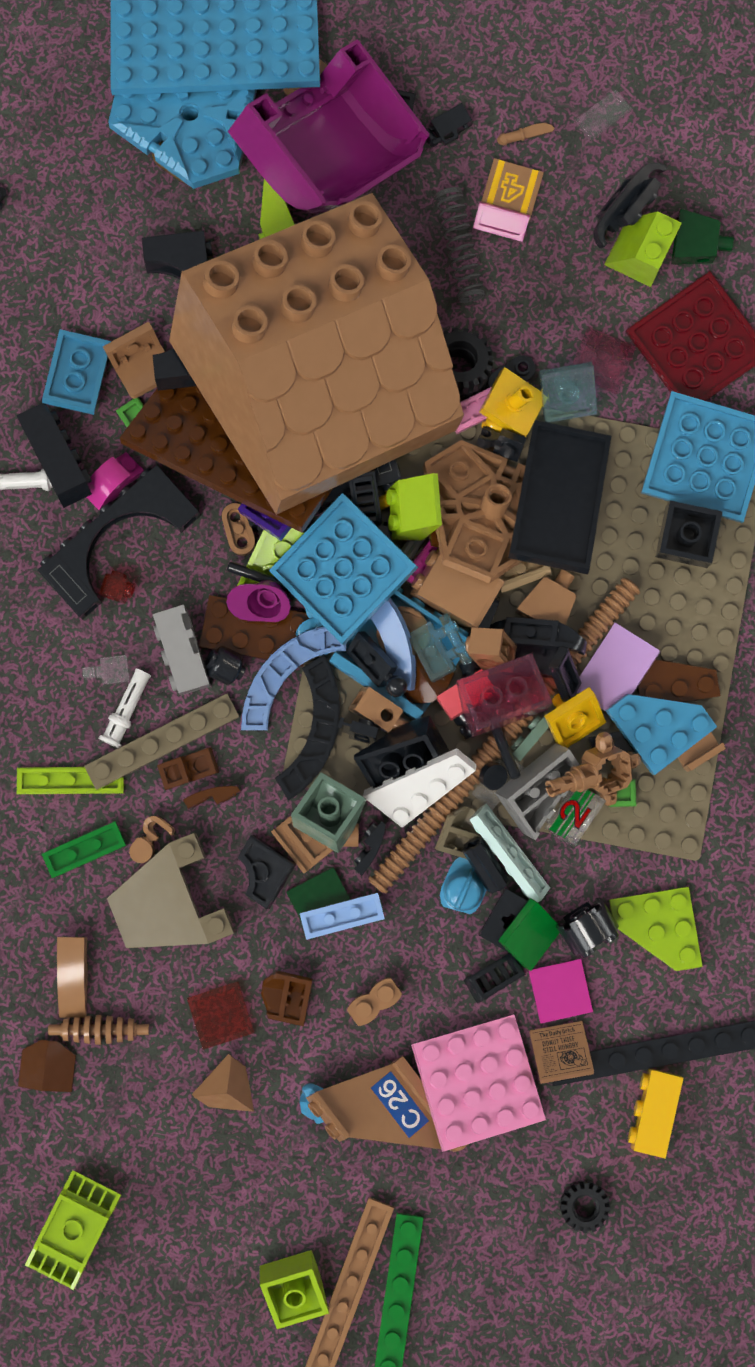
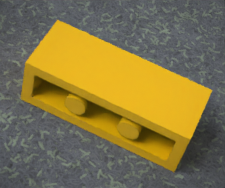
(655, 1112)

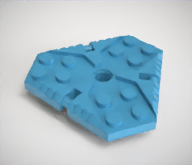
(191, 128)

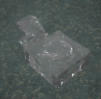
(112, 670)

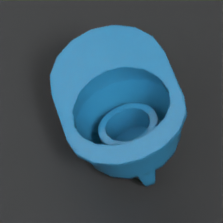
(462, 888)

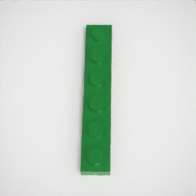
(399, 1290)

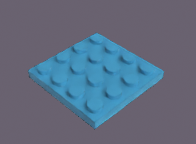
(704, 457)
(343, 569)

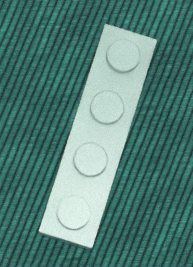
(509, 853)

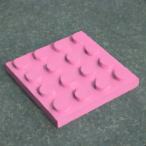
(478, 1082)

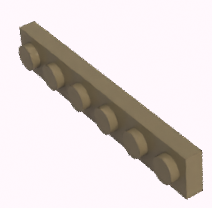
(161, 741)

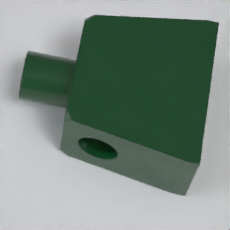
(698, 239)

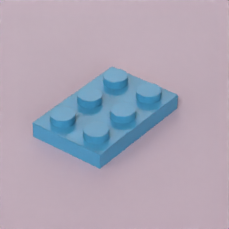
(76, 372)

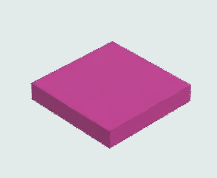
(560, 991)

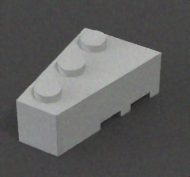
(181, 650)
(527, 795)

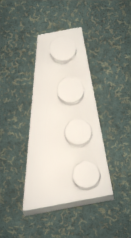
(420, 788)

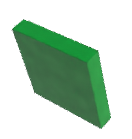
(530, 935)

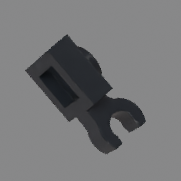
(506, 442)

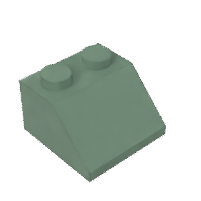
(328, 812)

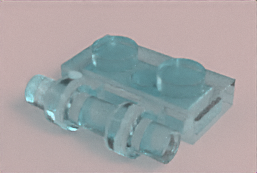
(432, 652)

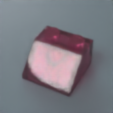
(608, 357)

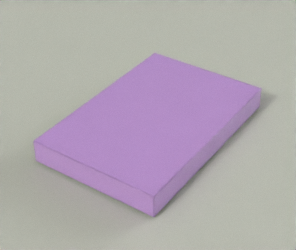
(617, 666)

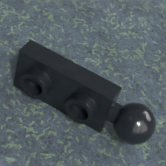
(376, 664)

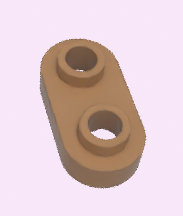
(238, 530)

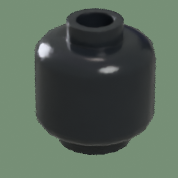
(225, 665)

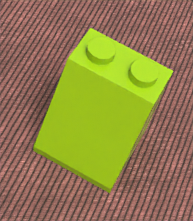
(643, 247)

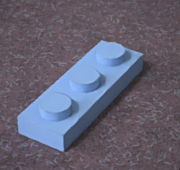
(342, 916)

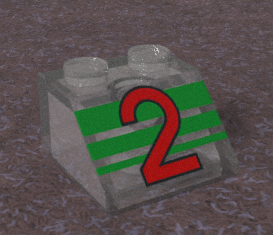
(574, 816)

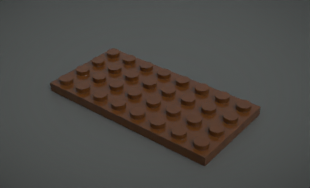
(186, 436)

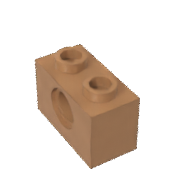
(490, 647)

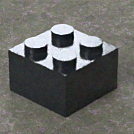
(688, 534)

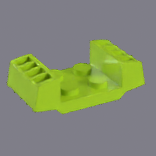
(72, 1230)

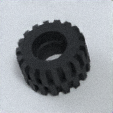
(476, 353)

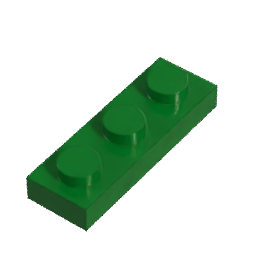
(84, 849)

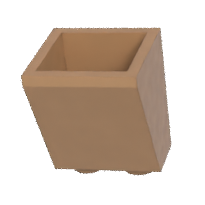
(454, 592)

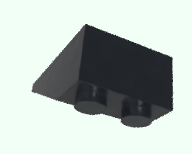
(401, 751)

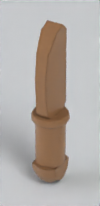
(525, 133)

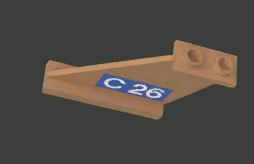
(379, 1107)

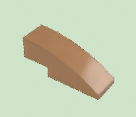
(72, 976)

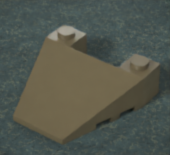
(157, 905)

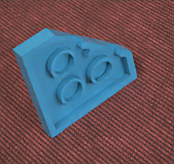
(659, 727)

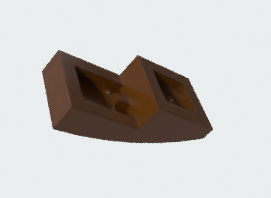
(188, 768)
(219, 794)

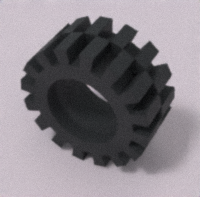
(590, 1222)

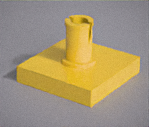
(512, 403)
(575, 717)

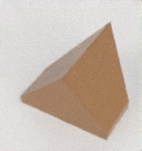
(226, 1087)

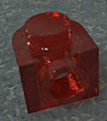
(117, 587)

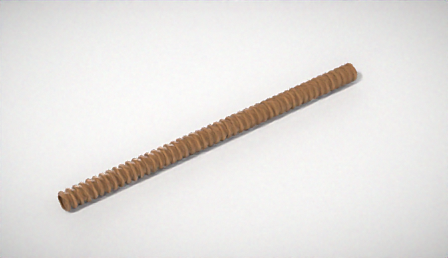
(489, 752)

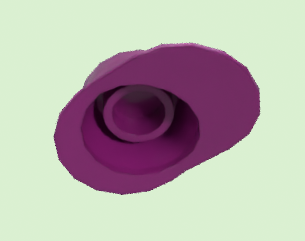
(259, 602)

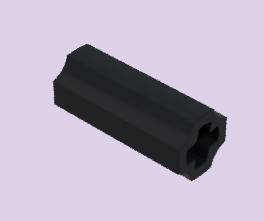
(485, 865)

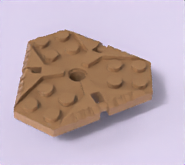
(482, 509)

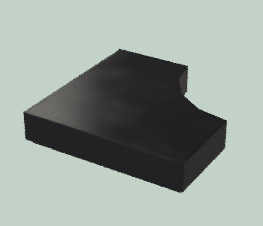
(266, 870)

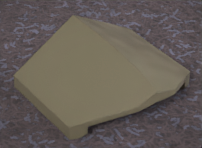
(457, 832)

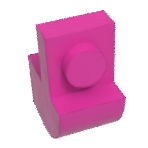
(111, 478)

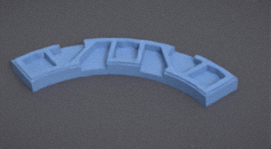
(396, 641)
(278, 668)

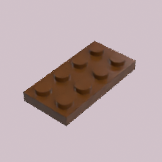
(246, 637)

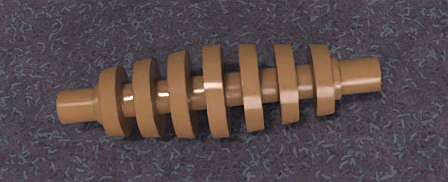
(98, 1029)

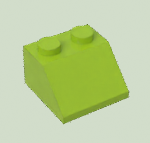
(414, 507)
(293, 1289)

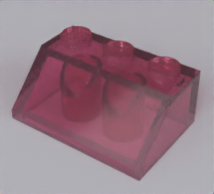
(503, 695)

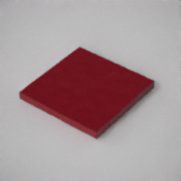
(696, 340)

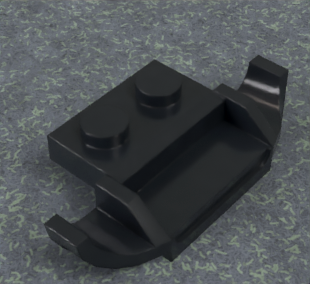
(628, 201)
(541, 639)

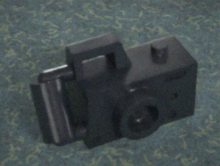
(448, 126)

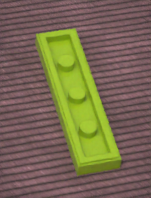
(61, 781)

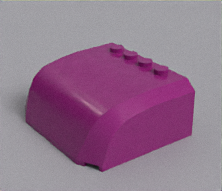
(333, 138)

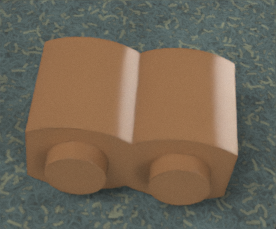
(367, 1005)

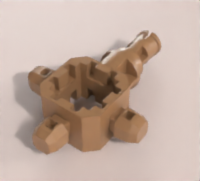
(588, 776)

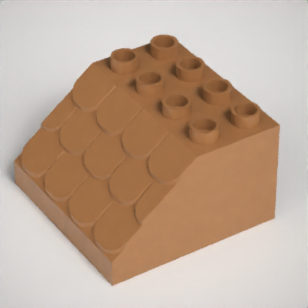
(318, 351)

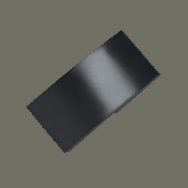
(374, 839)

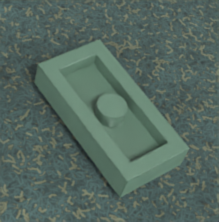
(523, 744)

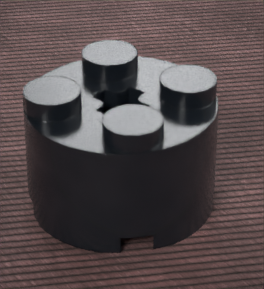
(588, 927)

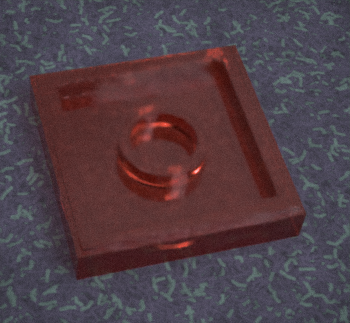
(220, 1015)

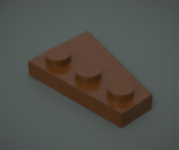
(679, 682)

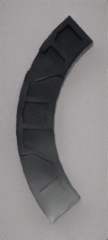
(322, 733)

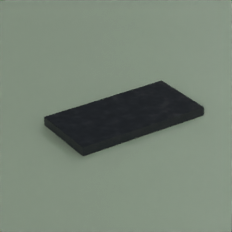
(560, 497)

